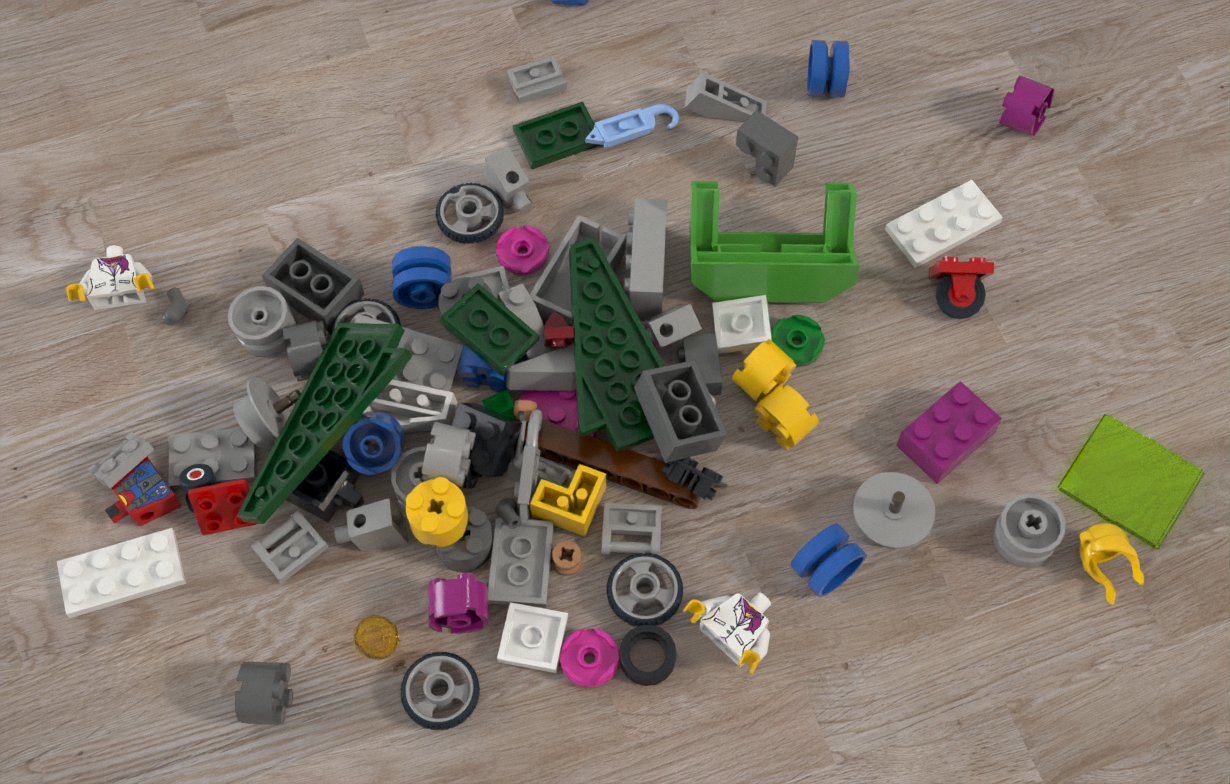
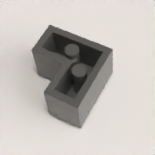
(770, 145)

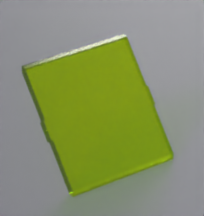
(1131, 481)

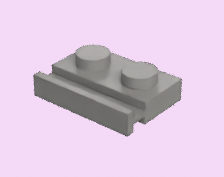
(536, 79)

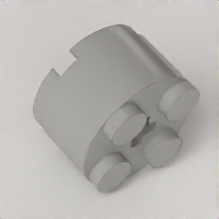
(448, 453)

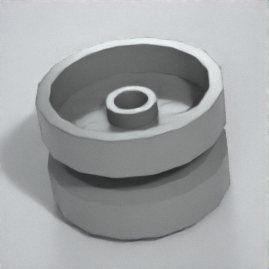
(259, 320)
(407, 474)
(1029, 530)

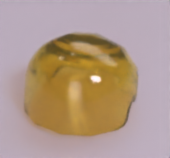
(376, 637)

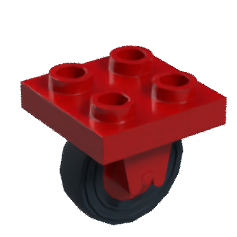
(961, 288)

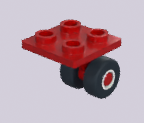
(213, 504)

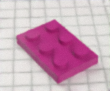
(556, 406)

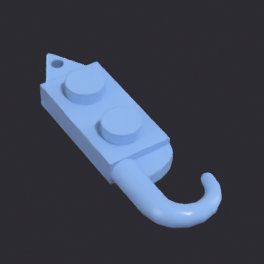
(629, 125)

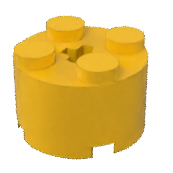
(764, 370)
(785, 415)
(433, 497)

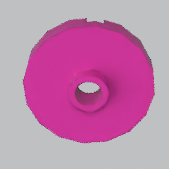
(518, 240)
(586, 643)

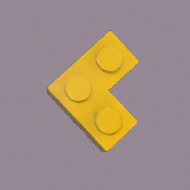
(572, 506)

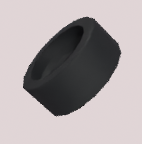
(647, 632)

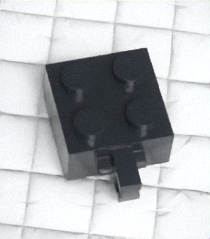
(493, 440)
(328, 488)

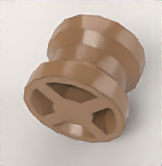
(565, 564)

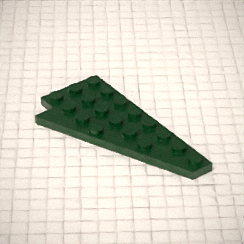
(608, 350)
(343, 384)

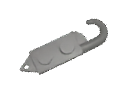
(528, 464)

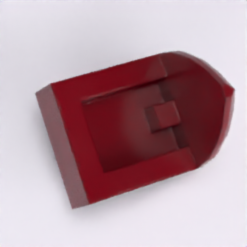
(557, 332)

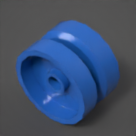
(831, 69)
(419, 276)
(828, 560)

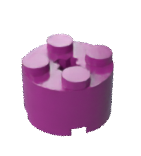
(1026, 106)
(458, 604)

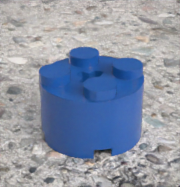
(478, 372)
(389, 447)

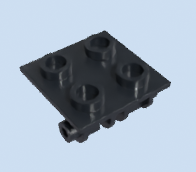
(707, 477)

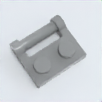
(121, 460)
(631, 520)
(294, 552)

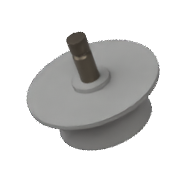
(263, 412)
(894, 510)

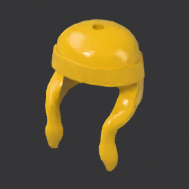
(1102, 544)

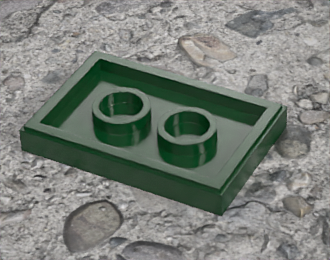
(555, 135)
(489, 329)

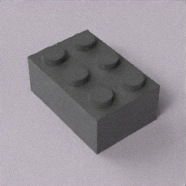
(313, 283)
(680, 411)

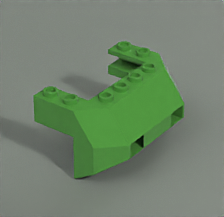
(773, 263)

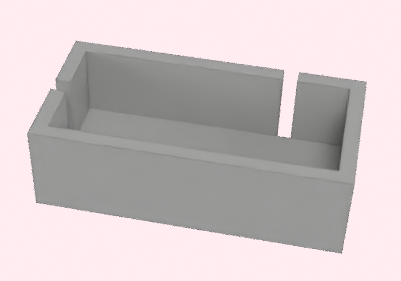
(646, 256)
(553, 288)

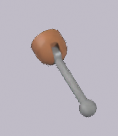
(522, 412)

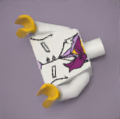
(112, 281)
(735, 626)

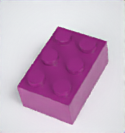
(948, 432)

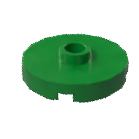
(803, 330)

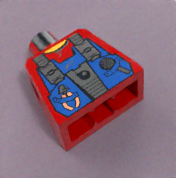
(142, 495)

